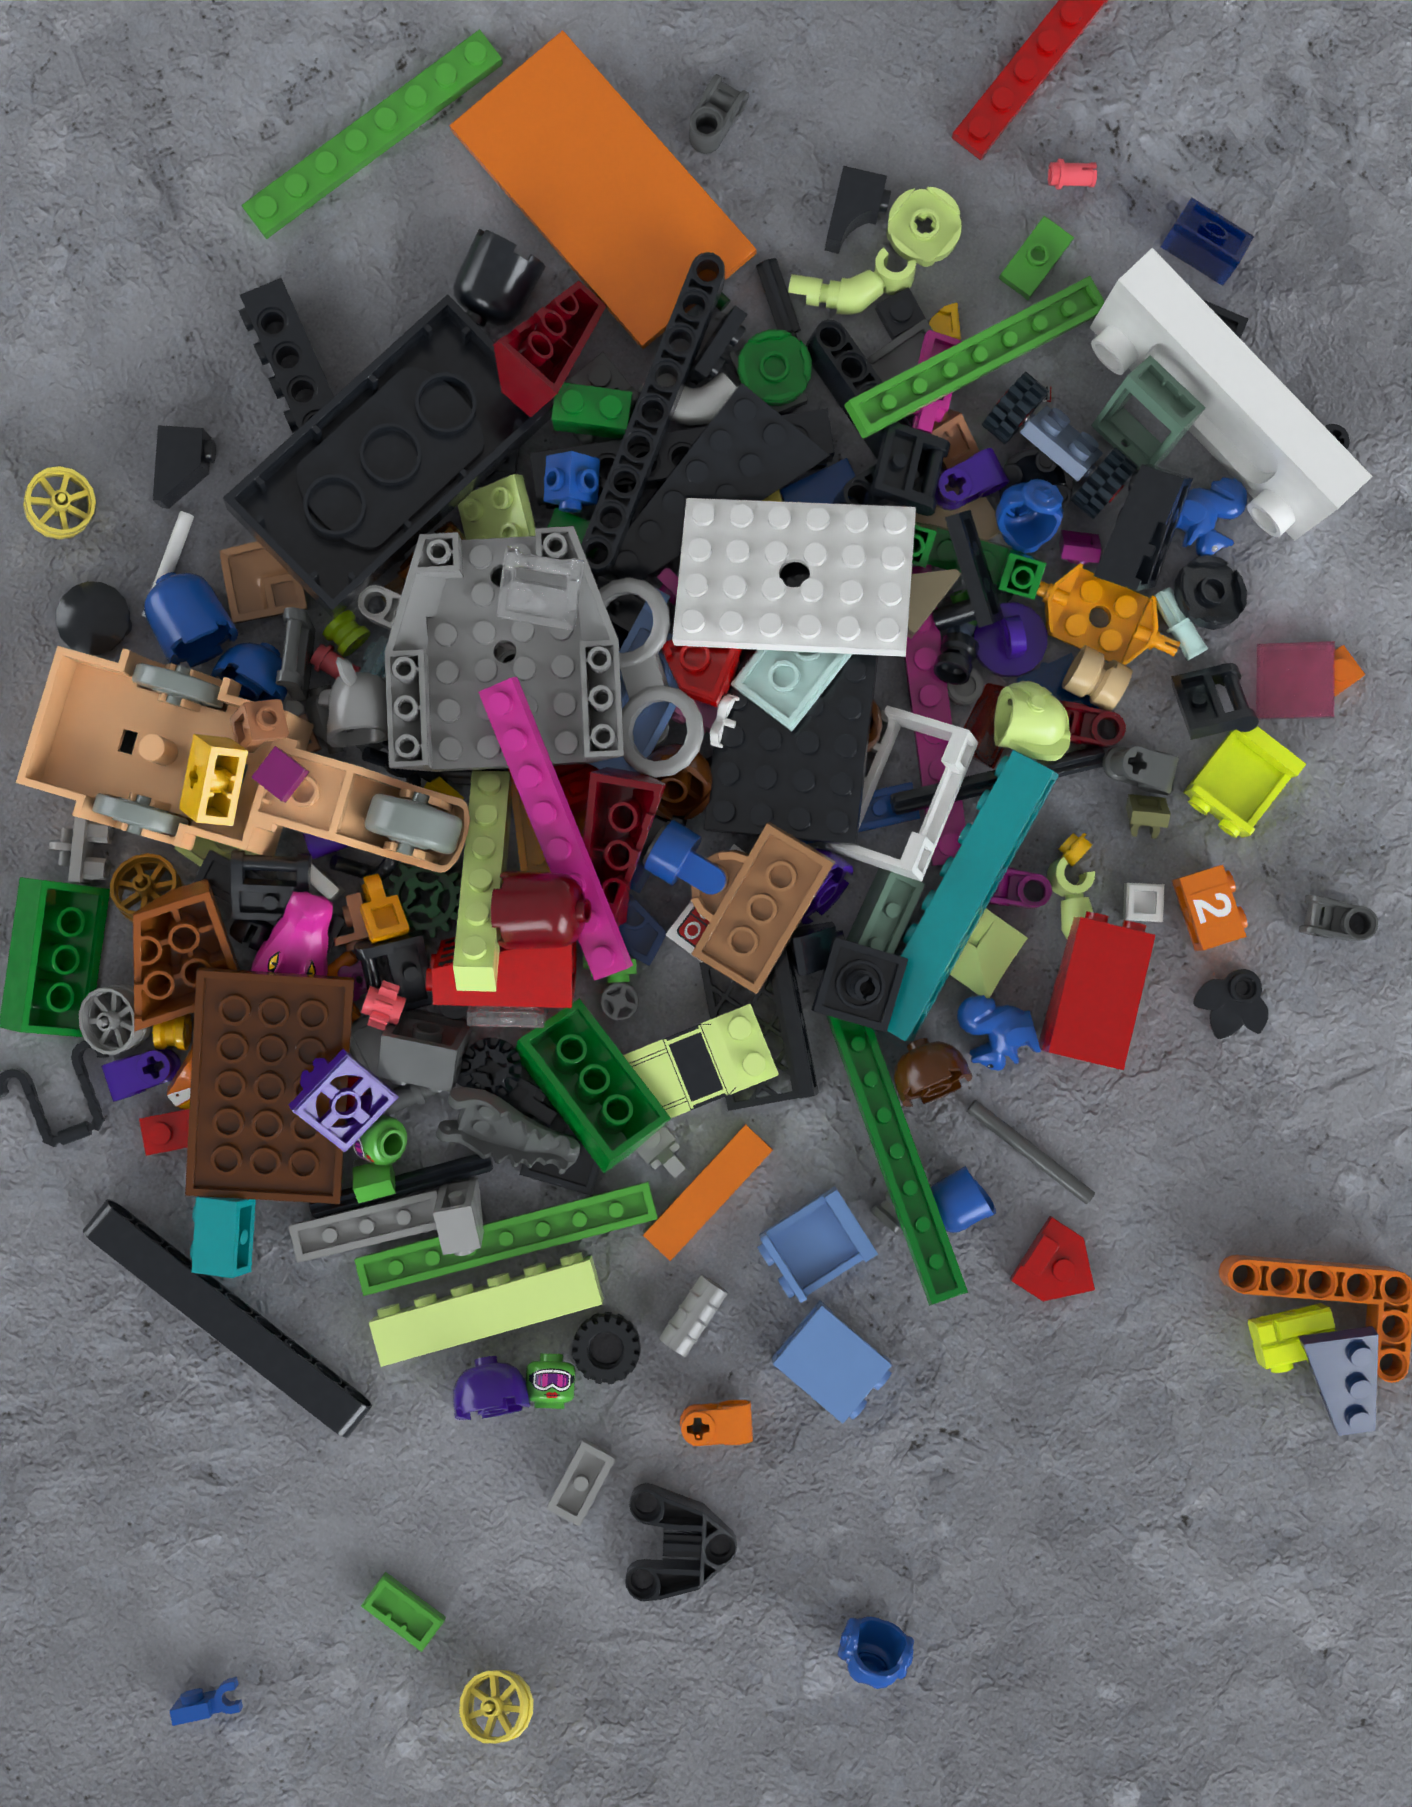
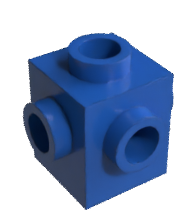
(571, 481)

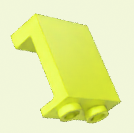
(1242, 780)

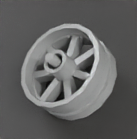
(99, 1028)

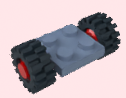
(1060, 442)

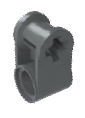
(718, 109)
(1141, 768)
(1331, 918)

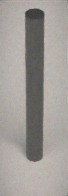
(1031, 1152)

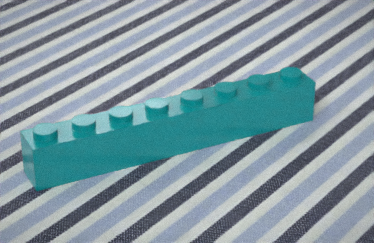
(968, 886)

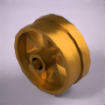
(144, 886)

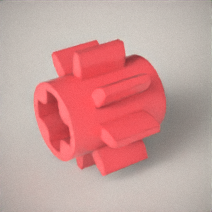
(383, 1005)

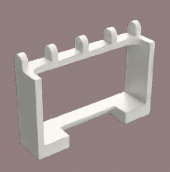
(956, 760)

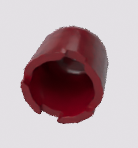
(539, 910)

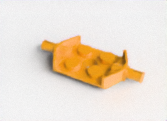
(1130, 614)

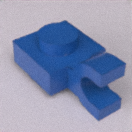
(196, 1705)

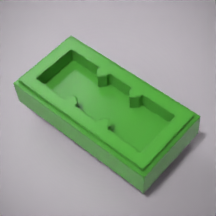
(1036, 258)
(403, 1611)

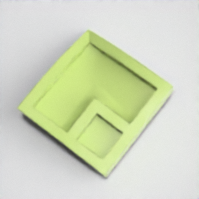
(987, 954)

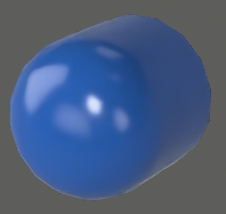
(961, 1201)

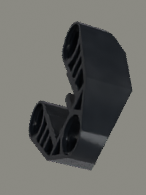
(679, 1576)

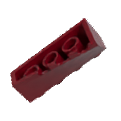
(543, 348)
(616, 828)

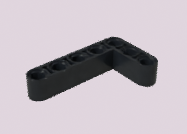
(829, 364)

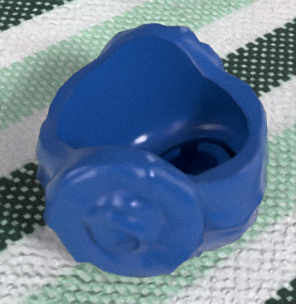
(1029, 514)
(875, 1651)

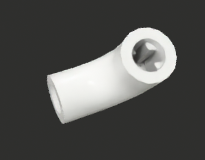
(699, 404)

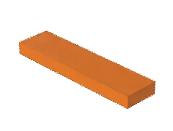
(707, 1192)

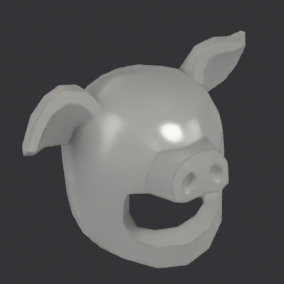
(355, 703)

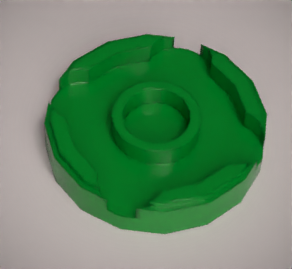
(775, 366)

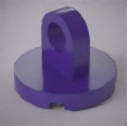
(1014, 643)

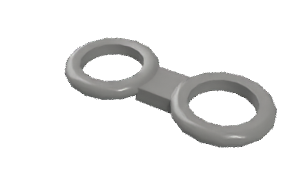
(648, 684)

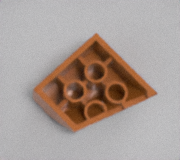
(169, 945)

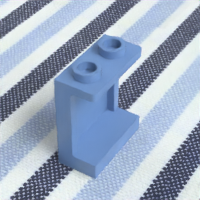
(815, 1244)
(832, 1363)

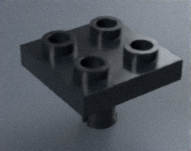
(859, 984)

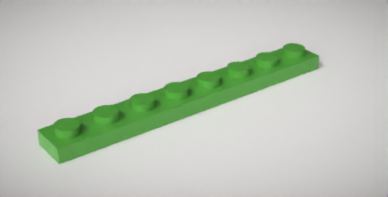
(372, 134)
(974, 357)
(509, 1238)

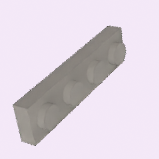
(364, 1226)

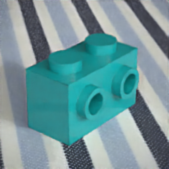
(222, 1236)

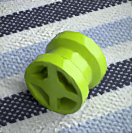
(346, 633)

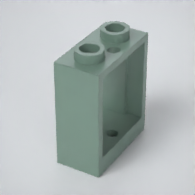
(1163, 398)

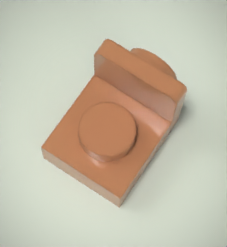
(956, 431)
(259, 722)
(353, 919)

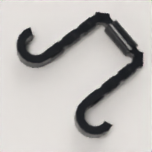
(71, 1133)

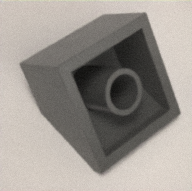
(424, 1050)

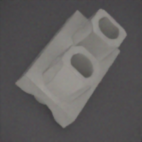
(77, 850)

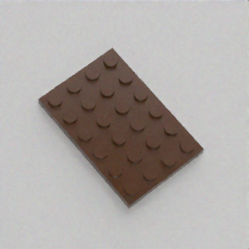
(247, 1066)

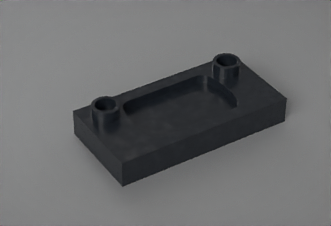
(385, 458)

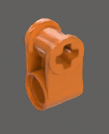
(723, 1423)

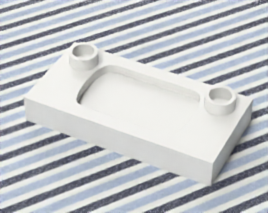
(1249, 417)

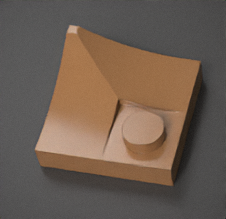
(258, 584)

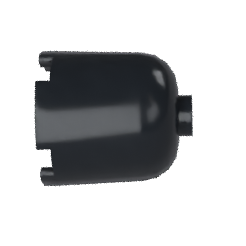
(495, 280)

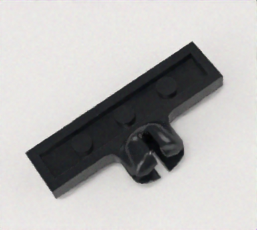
(218, 871)

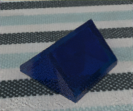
(1207, 241)

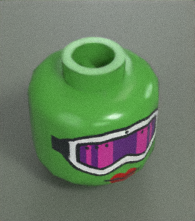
(382, 1142)
(550, 1381)

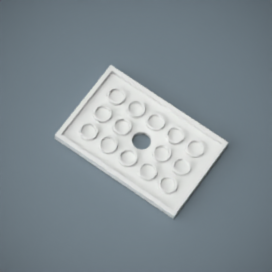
(846, 606)

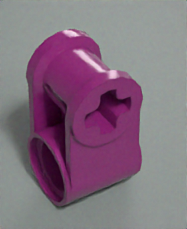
(1011, 889)

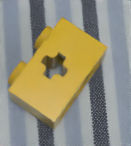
(213, 779)

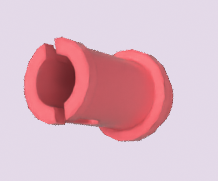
(1071, 174)
(325, 660)

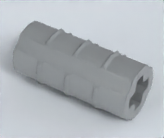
(693, 1315)

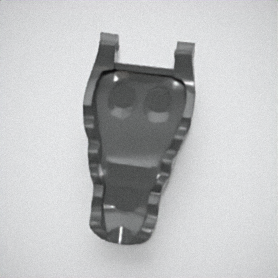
(502, 1132)

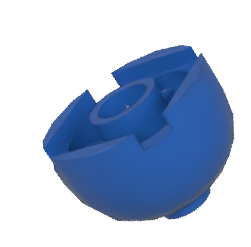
(254, 668)

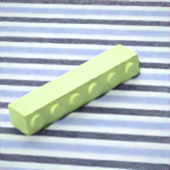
(483, 862)
(485, 1310)

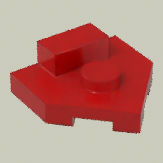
(702, 671)
(1055, 1264)

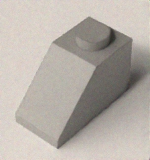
(459, 1217)

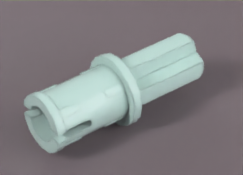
(1180, 626)

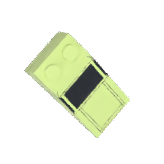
(705, 1061)

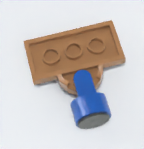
(747, 898)

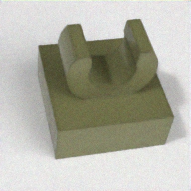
(1147, 811)

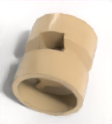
(1097, 678)

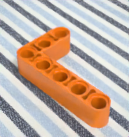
(1334, 1288)

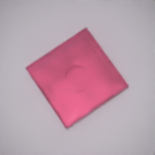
(1295, 680)

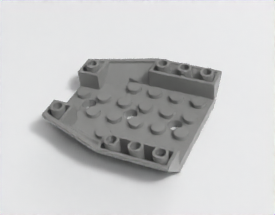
(446, 654)

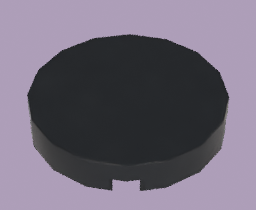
(1210, 592)

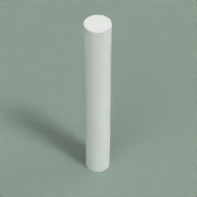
(174, 546)

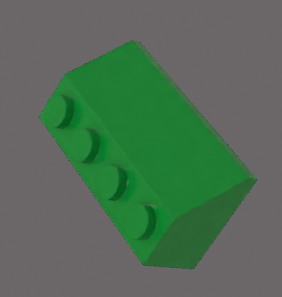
(53, 956)
(591, 1085)

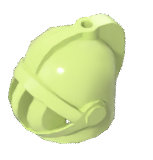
(1031, 722)

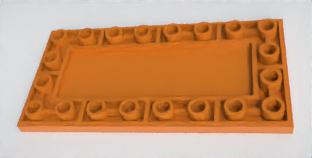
(599, 186)

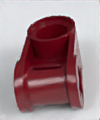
(1085, 721)

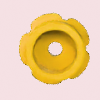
(1075, 848)

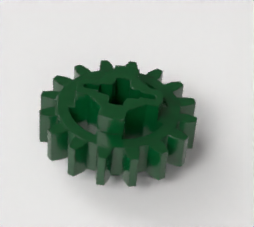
(444, 884)

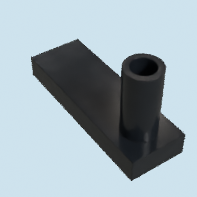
(983, 600)

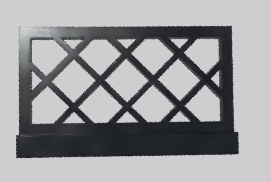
(792, 1031)

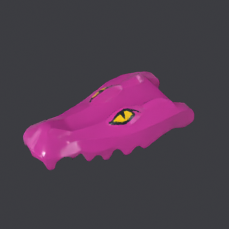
(299, 938)

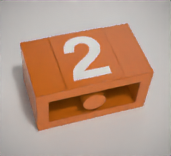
(1210, 907)

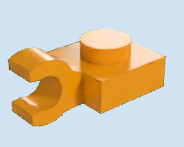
(381, 914)

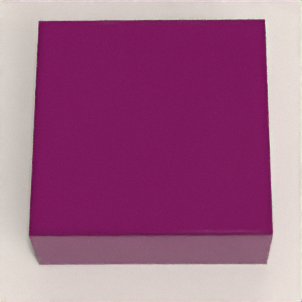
(280, 774)

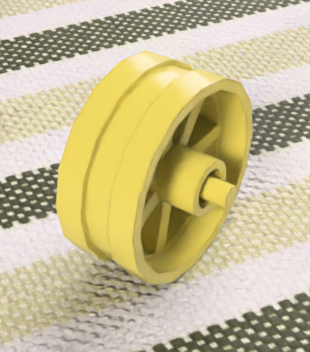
(59, 502)
(496, 1706)

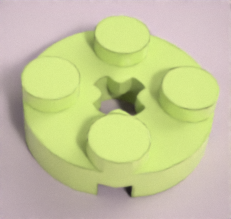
(920, 205)

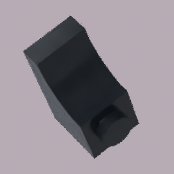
(857, 203)

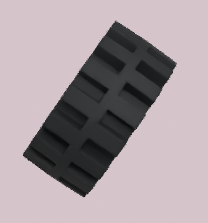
(600, 1371)

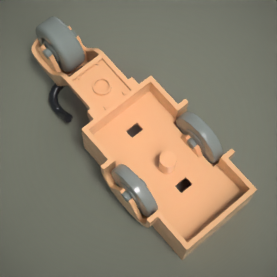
(97, 700)

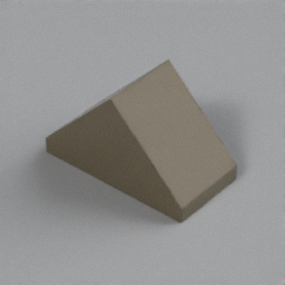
(926, 594)

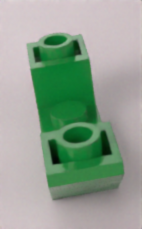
(1008, 568)

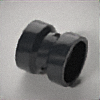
(956, 658)

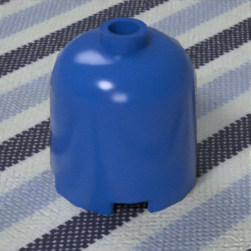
(188, 619)

